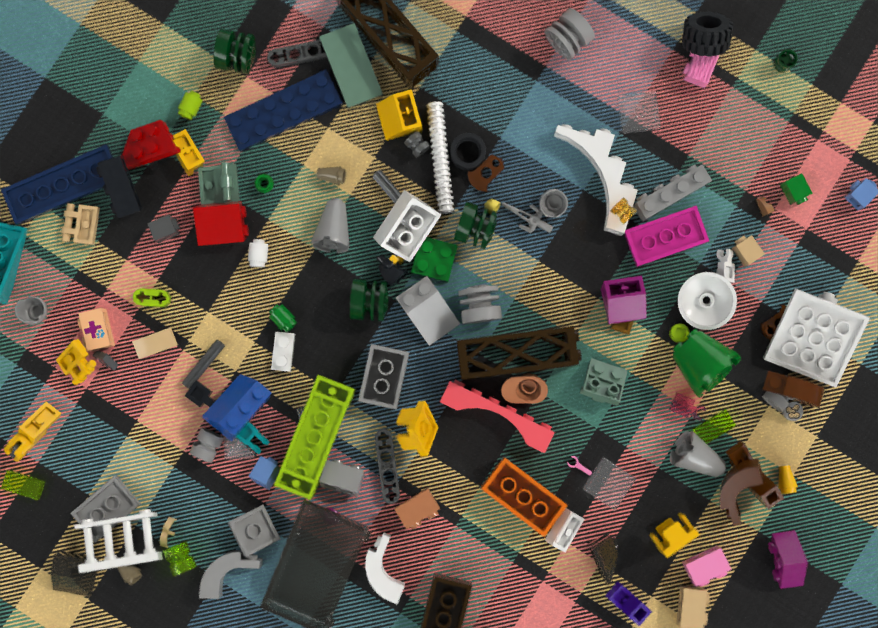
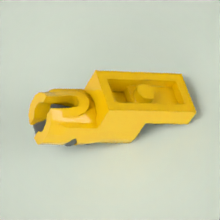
(31, 431)

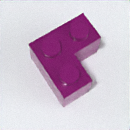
(789, 559)

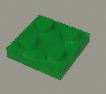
(435, 259)

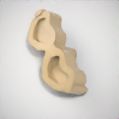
(165, 532)

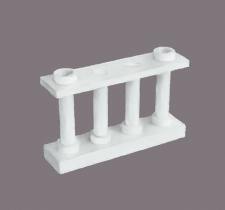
(130, 556)

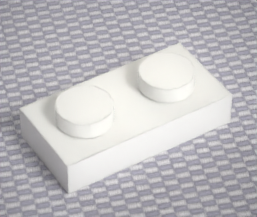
(283, 351)

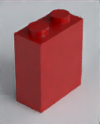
(220, 223)

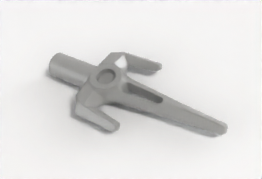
(534, 220)

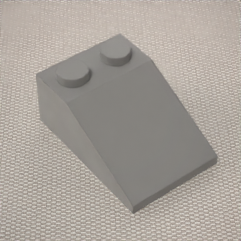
(427, 310)

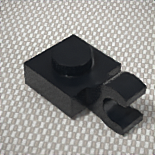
(200, 394)

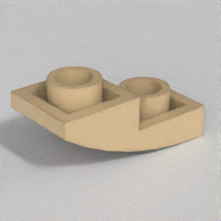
(154, 343)

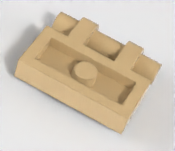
(86, 224)

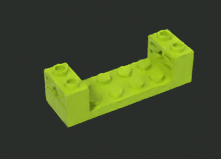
(314, 437)

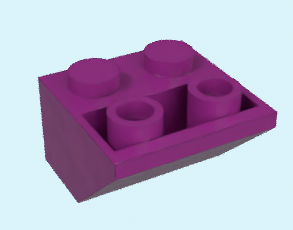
(624, 299)

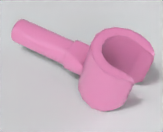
(580, 466)

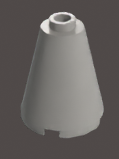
(332, 228)
(696, 456)

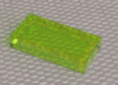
(715, 426)
(23, 484)

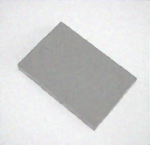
(108, 502)

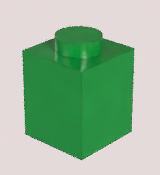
(796, 189)

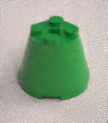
(704, 361)

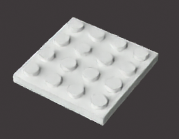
(816, 337)

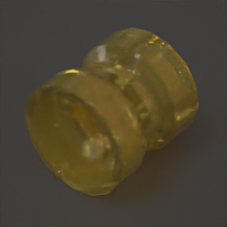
(623, 210)

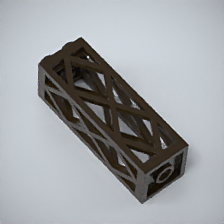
(409, 75)
(567, 345)

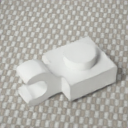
(726, 267)

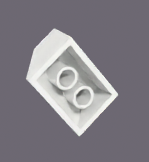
(406, 226)

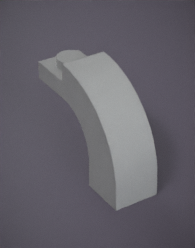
(212, 580)

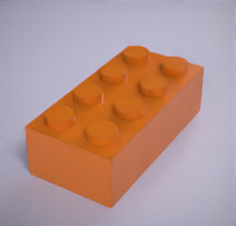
(523, 496)

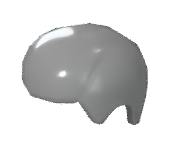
(553, 203)
(31, 310)

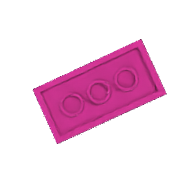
(666, 236)

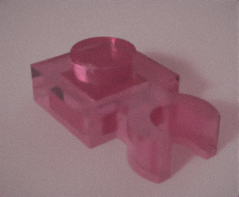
(684, 406)

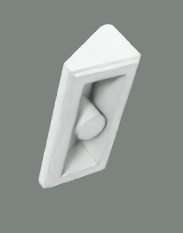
(564, 530)

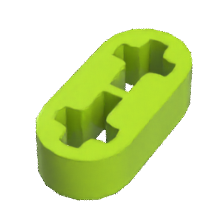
(152, 293)

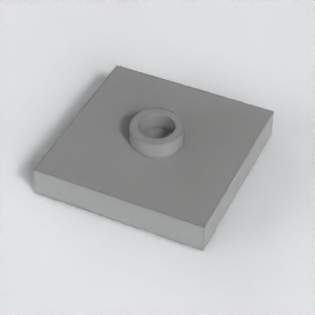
(253, 531)

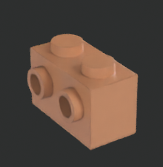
(417, 508)

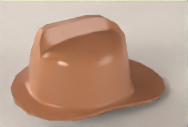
(524, 389)

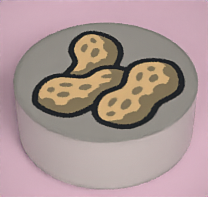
(793, 411)

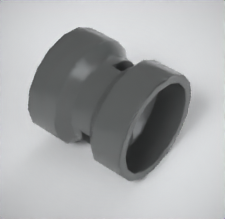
(417, 144)

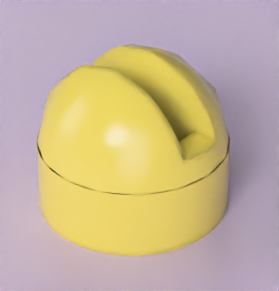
(492, 205)

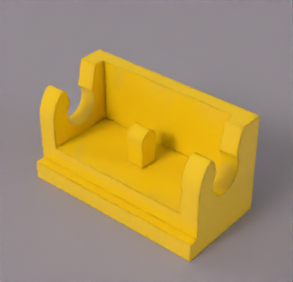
(190, 156)

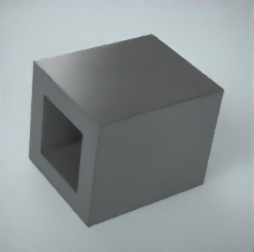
(164, 228)

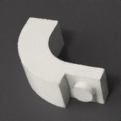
(380, 581)

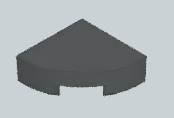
(106, 360)

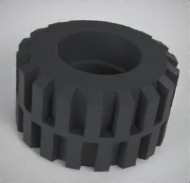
(707, 33)

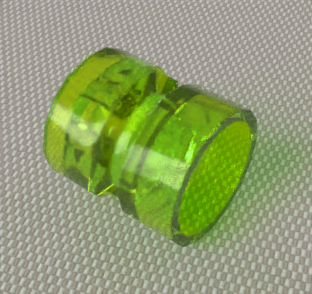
(179, 558)

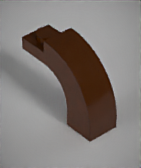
(794, 388)
(738, 478)
(768, 492)

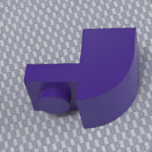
(628, 603)

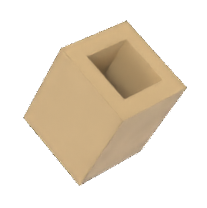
(747, 250)

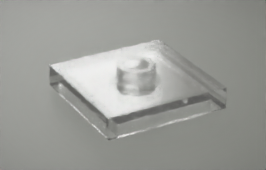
(639, 112)
(609, 483)

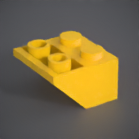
(399, 115)

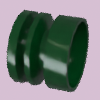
(234, 52)
(475, 225)
(368, 300)

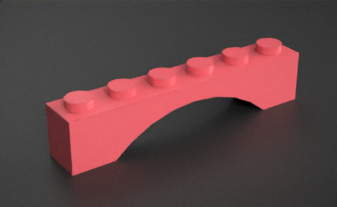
(533, 434)

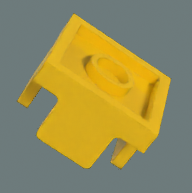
(421, 428)
(674, 535)

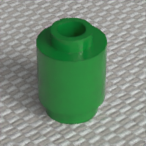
(282, 318)

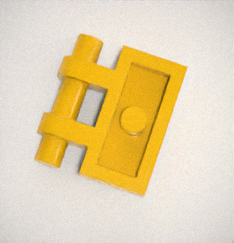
(75, 356)

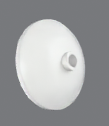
(712, 314)

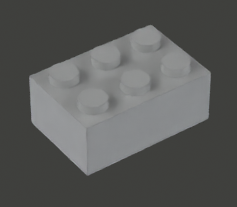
(384, 376)

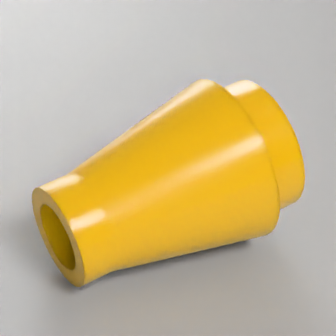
(786, 480)

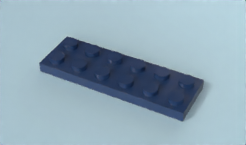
(283, 110)
(55, 186)

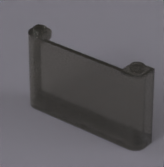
(314, 566)

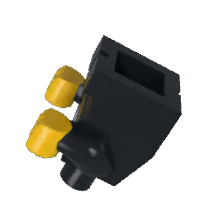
(391, 269)

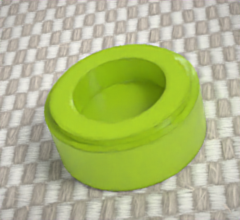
(679, 333)

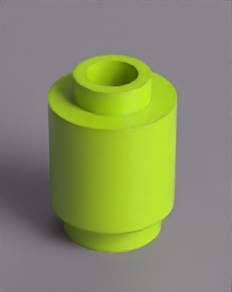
(189, 105)

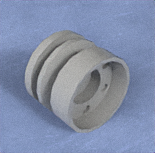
(569, 34)
(480, 304)

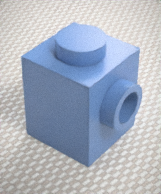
(862, 193)
(265, 472)

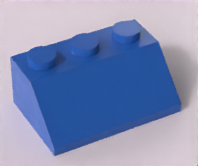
(237, 406)

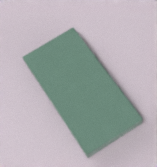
(351, 65)

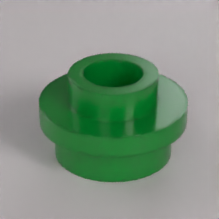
(264, 177)

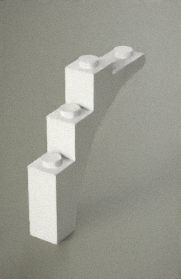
(610, 169)

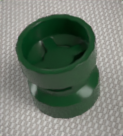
(789, 59)

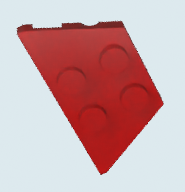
(149, 144)

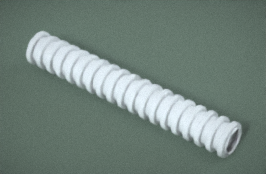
(440, 157)

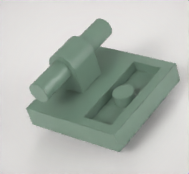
(219, 183)
(604, 382)

